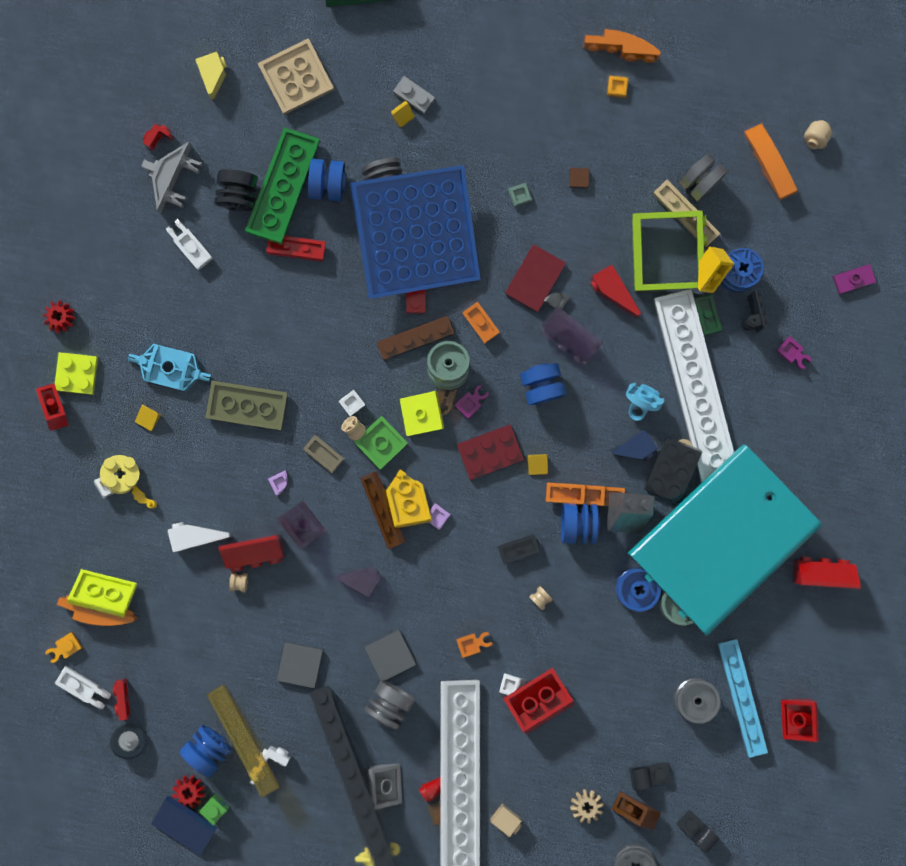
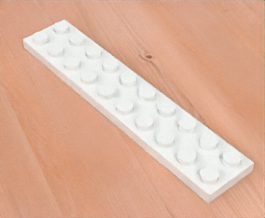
(694, 379)
(460, 773)

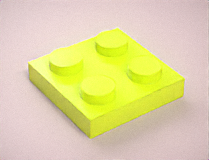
(76, 373)

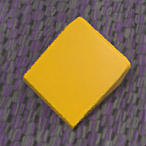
(402, 114)
(147, 417)
(537, 464)

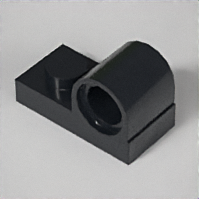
(645, 776)
(698, 831)

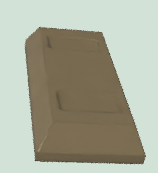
(323, 454)

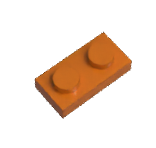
(480, 322)

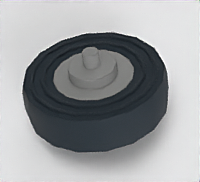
(127, 741)

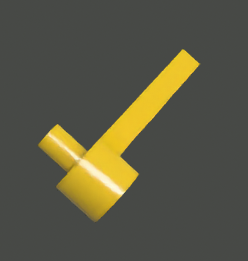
(141, 498)

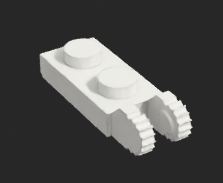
(190, 246)
(81, 687)

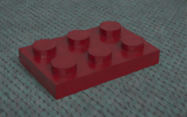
(490, 452)

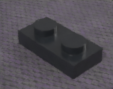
(518, 549)

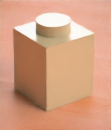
(506, 820)

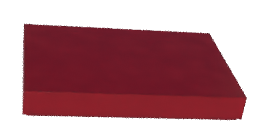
(535, 278)

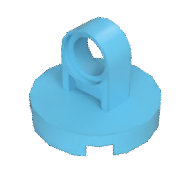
(643, 397)

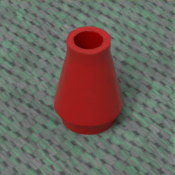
(431, 789)

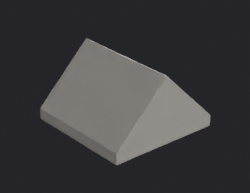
(385, 785)

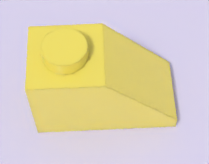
(212, 72)

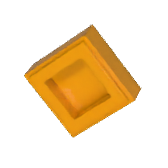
(617, 86)

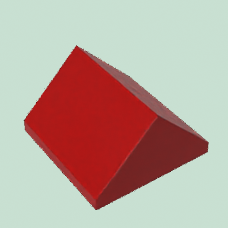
(800, 719)

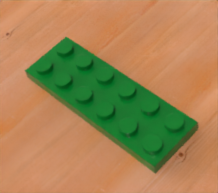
(282, 186)

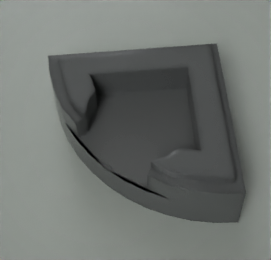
(556, 299)

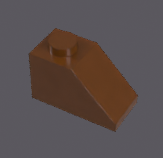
(636, 811)

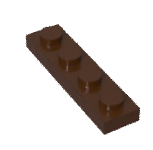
(415, 338)
(380, 506)

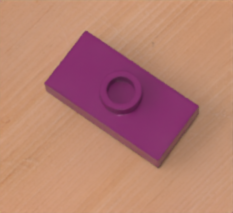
(854, 279)

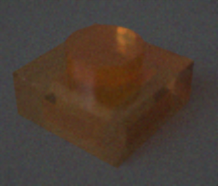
(435, 812)

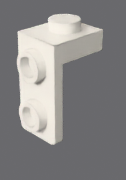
(279, 755)

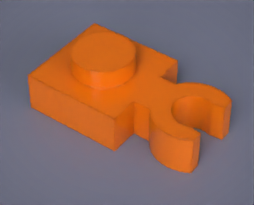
(470, 644)

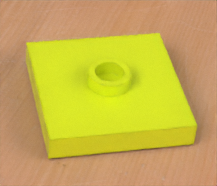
(421, 413)

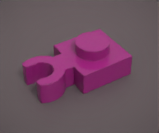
(791, 351)
(469, 403)

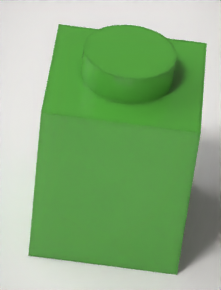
(214, 809)

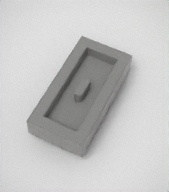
(414, 95)

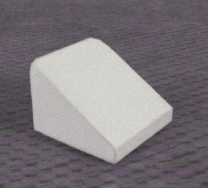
(511, 684)

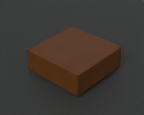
(579, 178)

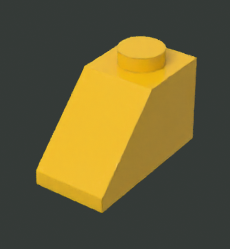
(713, 269)

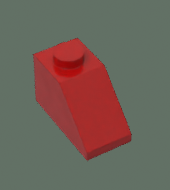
(52, 407)

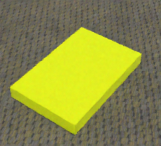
(102, 593)

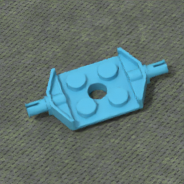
(184, 371)

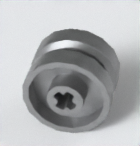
(700, 174)
(703, 710)

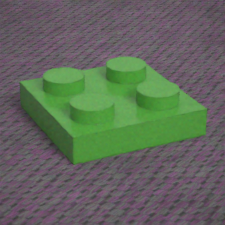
(381, 442)

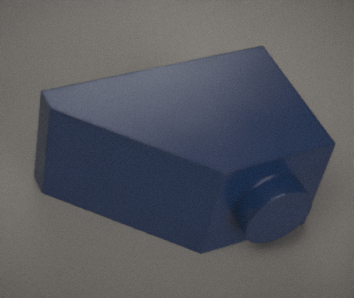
(637, 447)

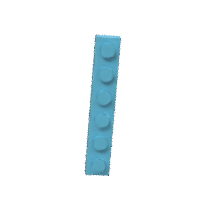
(742, 698)

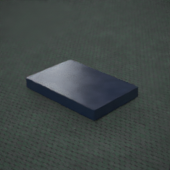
(184, 825)

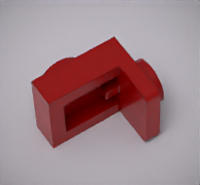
(153, 136)

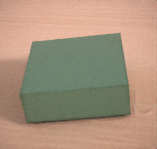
(519, 194)

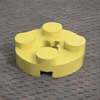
(111, 481)

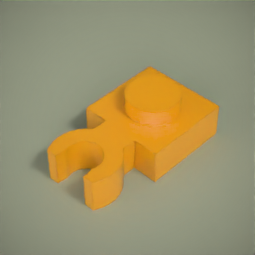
(65, 646)

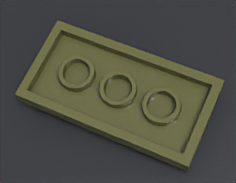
(246, 405)

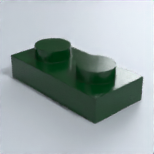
(708, 314)

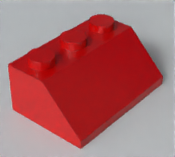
(252, 552)
(825, 573)
(539, 701)

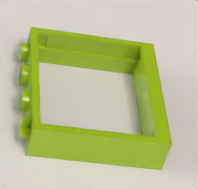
(637, 248)

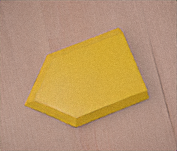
(407, 501)

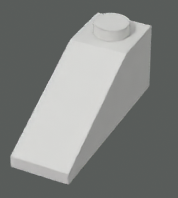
(190, 536)

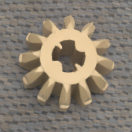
(580, 811)

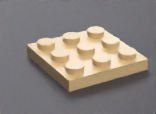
(296, 76)

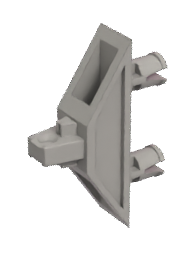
(165, 173)

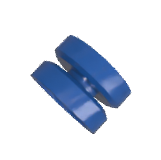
(625, 592)

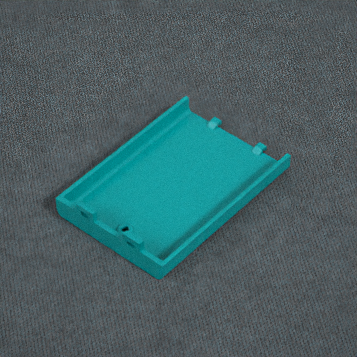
(725, 539)

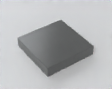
(390, 655)
(299, 665)

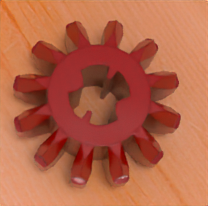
(66, 316)
(195, 789)

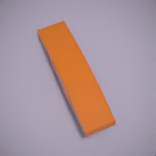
(770, 161)
(580, 493)

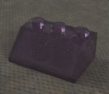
(571, 336)

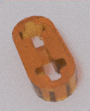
(450, 399)

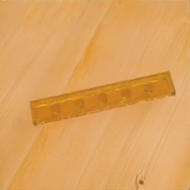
(243, 741)

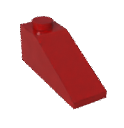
(612, 288)

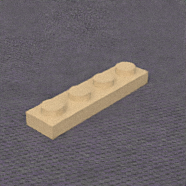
(675, 202)

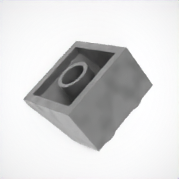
(629, 512)

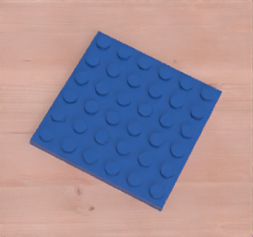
(415, 231)

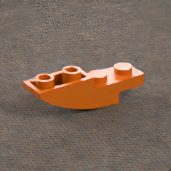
(629, 45)
(96, 617)

